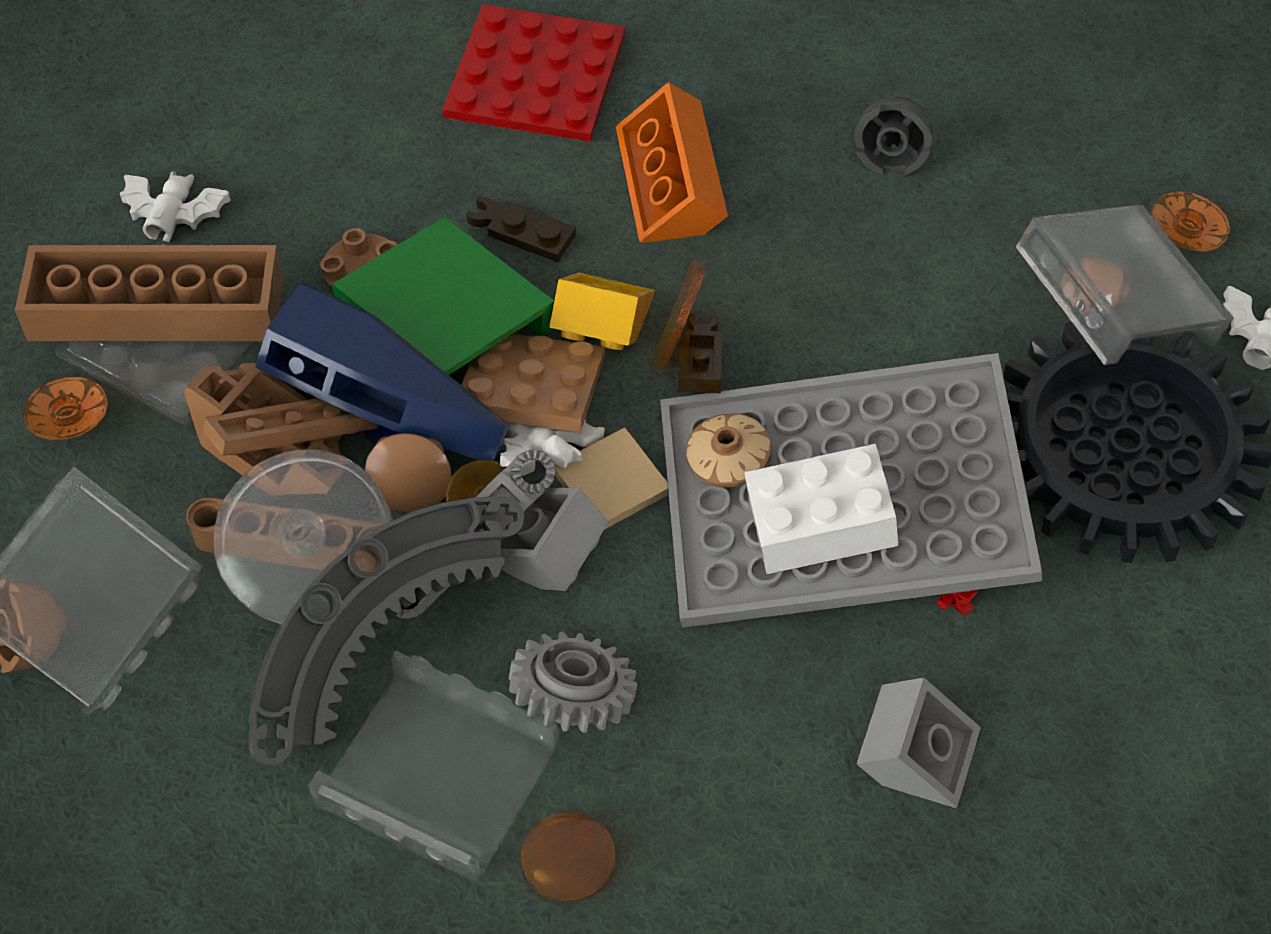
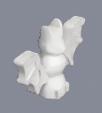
(168, 207)
(1258, 349)
(550, 441)

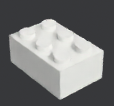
(821, 509)

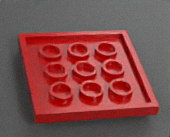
(535, 72)

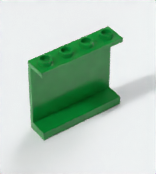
(446, 295)

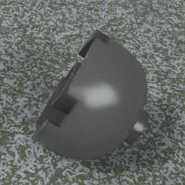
(893, 128)

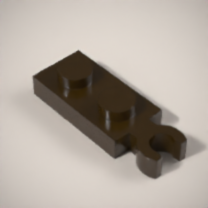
(523, 228)
(701, 357)

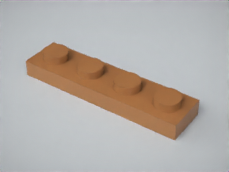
(280, 426)

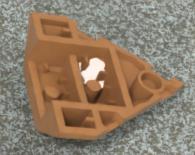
(243, 389)

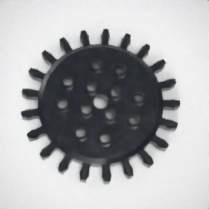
(1150, 384)

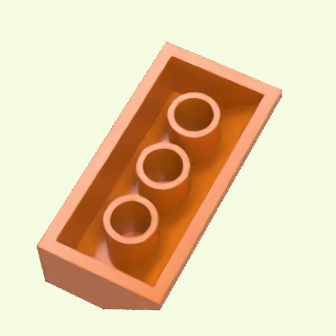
(670, 167)

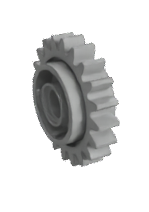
(572, 682)

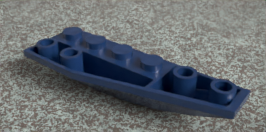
(374, 374)

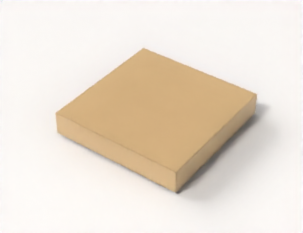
(615, 477)

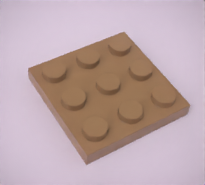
(537, 380)

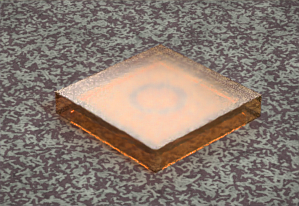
(678, 315)

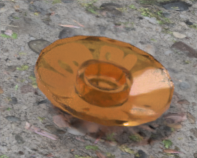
(1191, 221)
(65, 408)

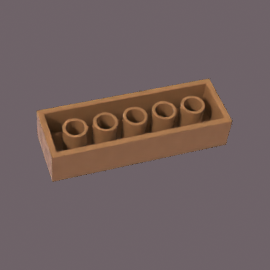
(149, 292)

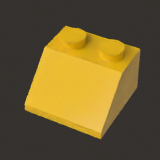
(600, 310)

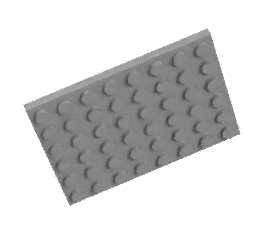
(947, 468)

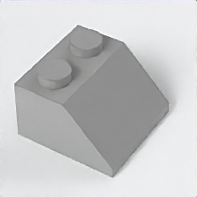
(554, 539)
(919, 742)

